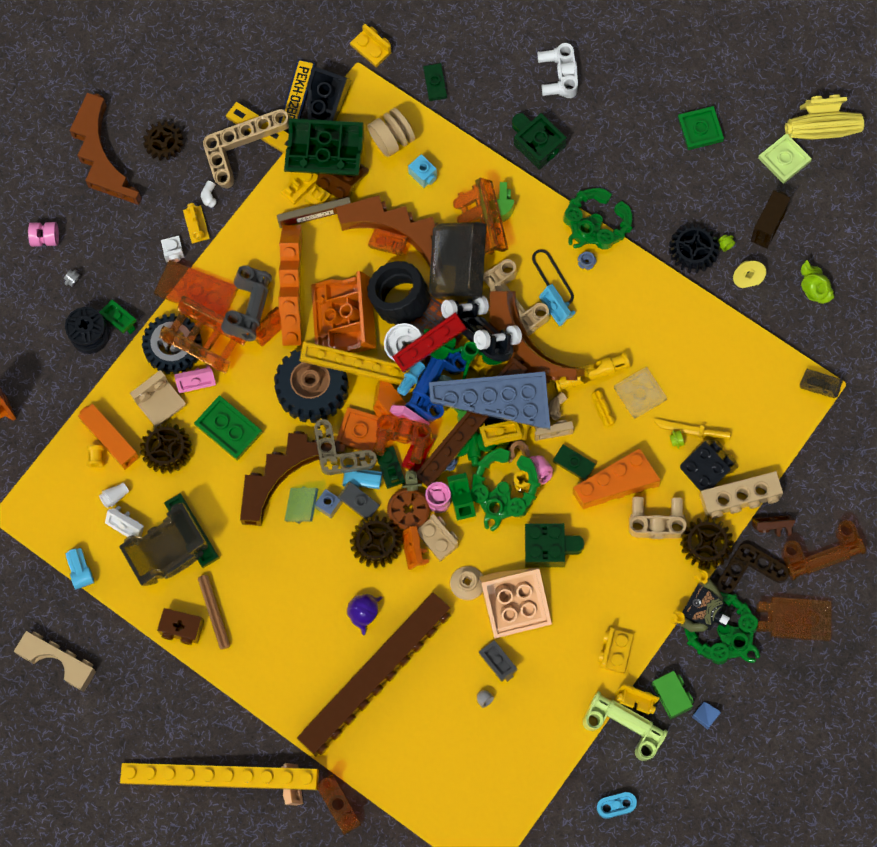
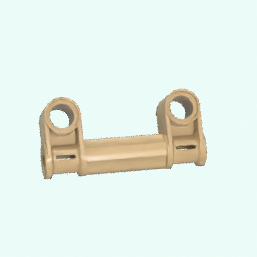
(499, 283)

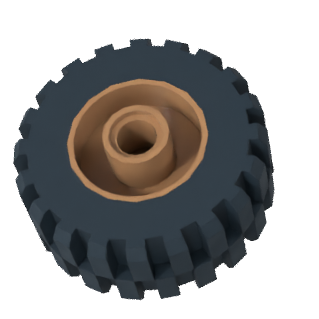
(309, 389)

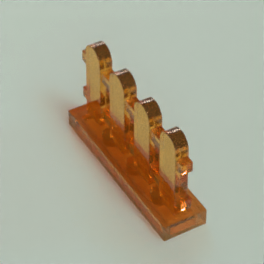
(486, 210)

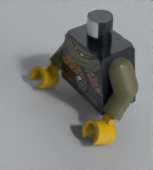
(703, 607)

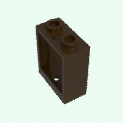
(770, 219)

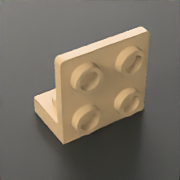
(157, 399)

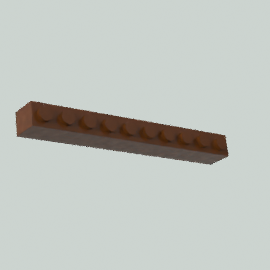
(374, 674)

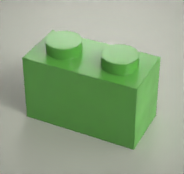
(672, 694)

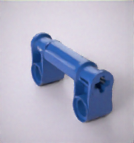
(420, 400)

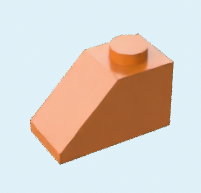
(386, 397)

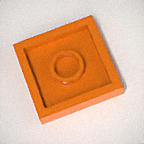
(358, 430)

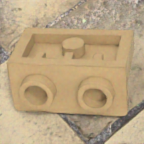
(437, 537)

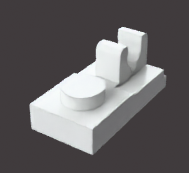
(123, 522)

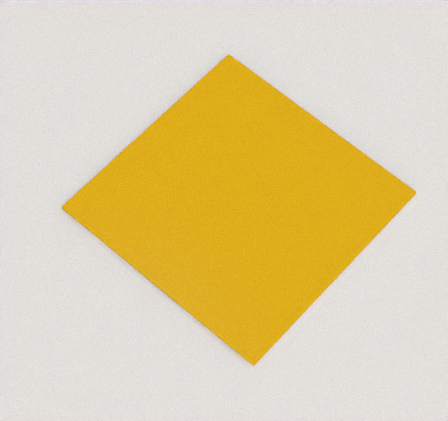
(286, 586)

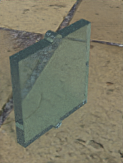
(301, 504)

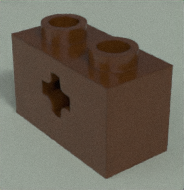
(171, 619)

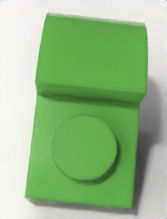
(505, 203)

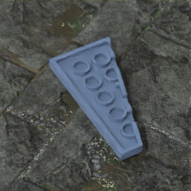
(506, 397)

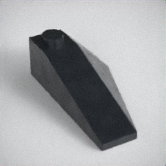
(326, 94)

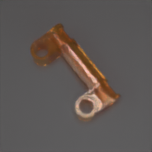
(827, 557)

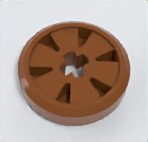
(406, 498)

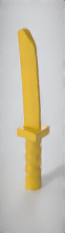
(692, 430)

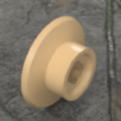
(462, 590)

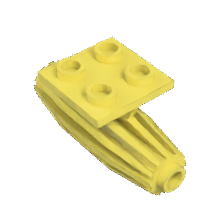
(824, 120)

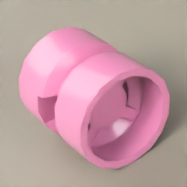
(50, 234)
(438, 497)

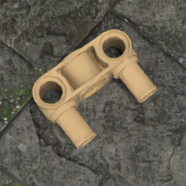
(657, 526)

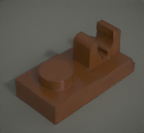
(765, 524)

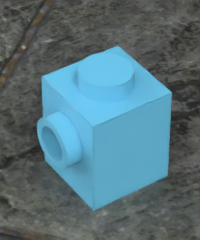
(422, 171)

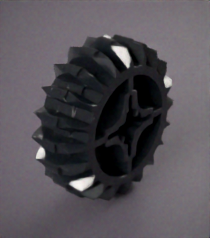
(686, 246)

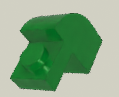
(461, 496)

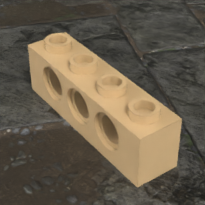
(768, 482)

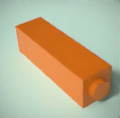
(108, 436)

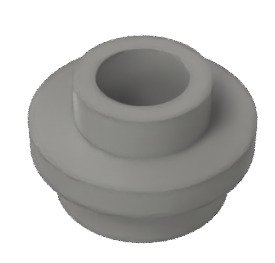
(71, 277)

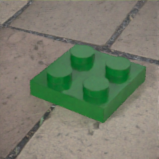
(700, 128)

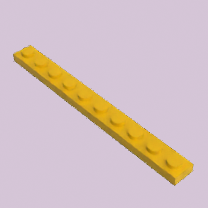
(219, 776)

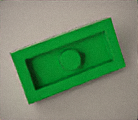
(118, 317)

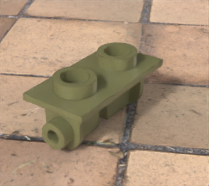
(411, 481)

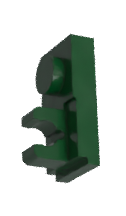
(390, 468)

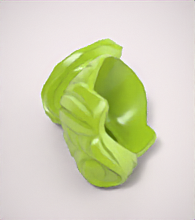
(815, 284)

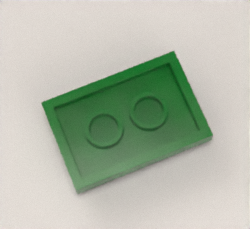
(228, 427)

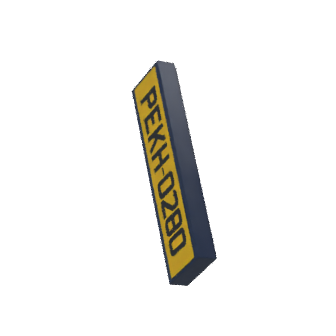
(298, 90)

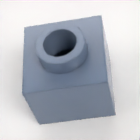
(330, 509)

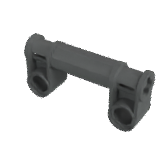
(251, 281)

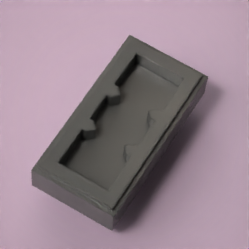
(358, 501)

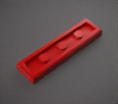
(429, 342)

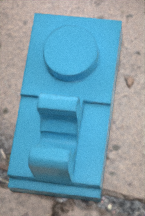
(557, 307)

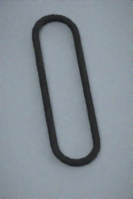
(545, 280)

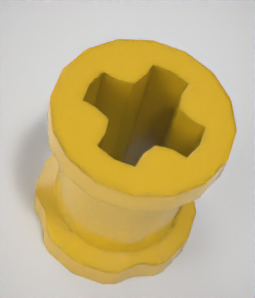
(95, 456)
(518, 477)

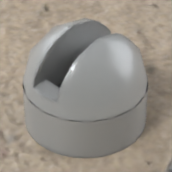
(484, 698)

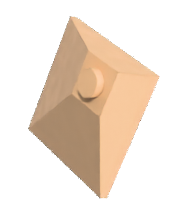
(515, 601)

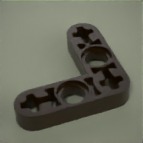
(744, 562)

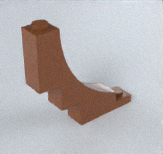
(103, 174)

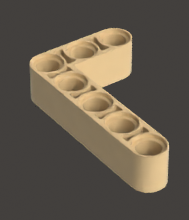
(238, 130)

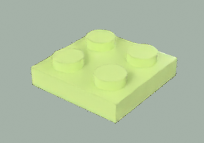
(785, 158)

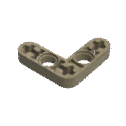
(332, 456)

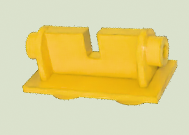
(196, 223)
(630, 695)

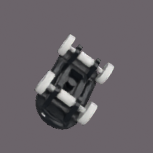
(487, 338)

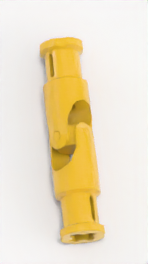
(599, 369)

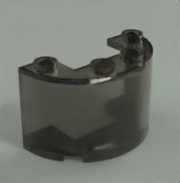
(165, 548)

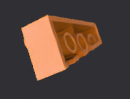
(620, 479)

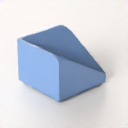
(706, 715)

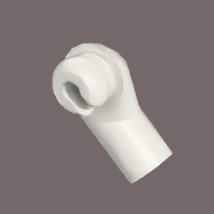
(206, 195)

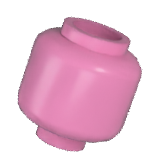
(544, 468)

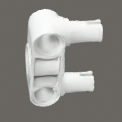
(566, 71)

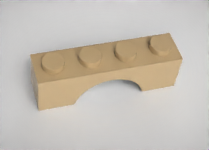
(34, 649)

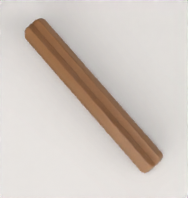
(213, 611)

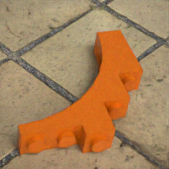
(289, 277)

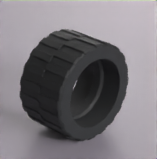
(387, 278)

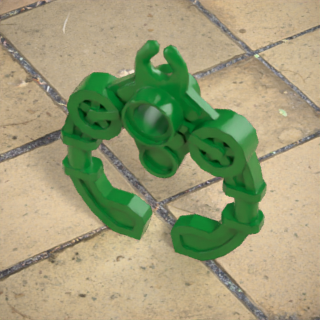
(588, 229)
(502, 493)
(721, 652)

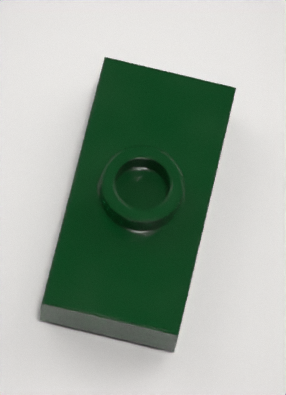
(435, 82)
(574, 463)

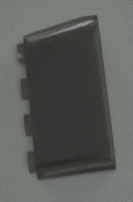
(457, 261)

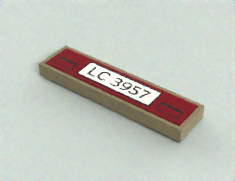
(311, 213)

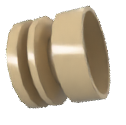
(392, 131)

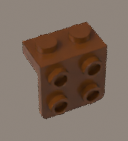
(340, 185)

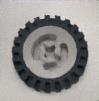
(169, 363)

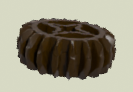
(182, 439)
(702, 536)
(369, 547)

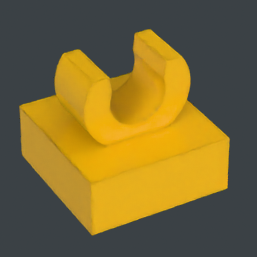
(317, 196)

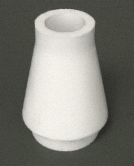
(112, 495)

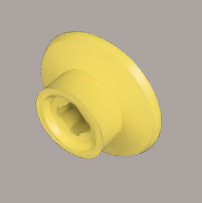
(753, 278)

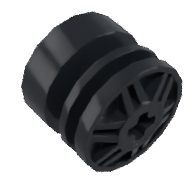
(91, 339)

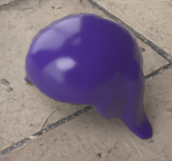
(363, 610)

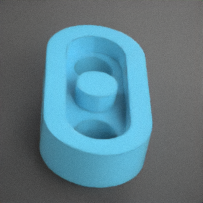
(616, 805)

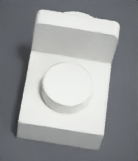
(172, 249)

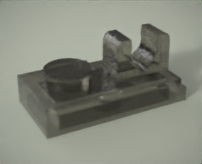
(821, 383)

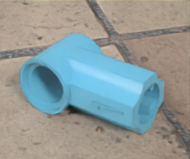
(363, 478)
(80, 572)

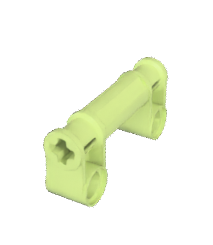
(651, 735)

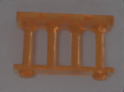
(204, 317)

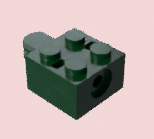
(537, 139)
(548, 545)

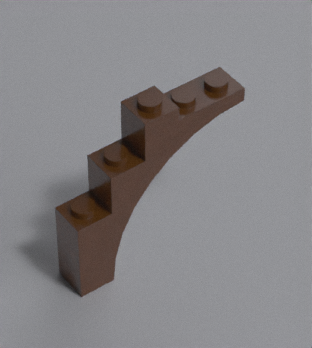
(278, 467)

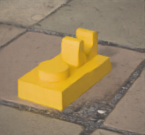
(299, 186)
(500, 433)

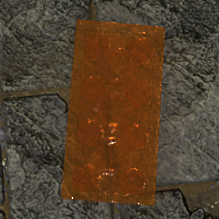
(198, 286)

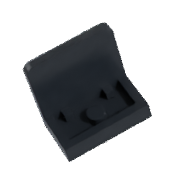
(708, 465)

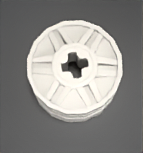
(399, 336)

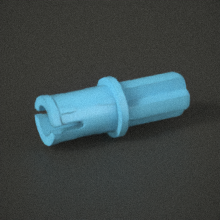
(410, 378)

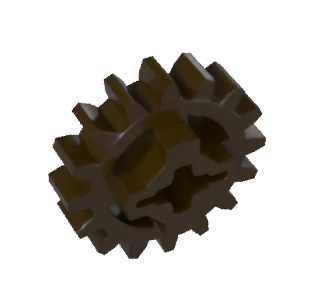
(154, 139)

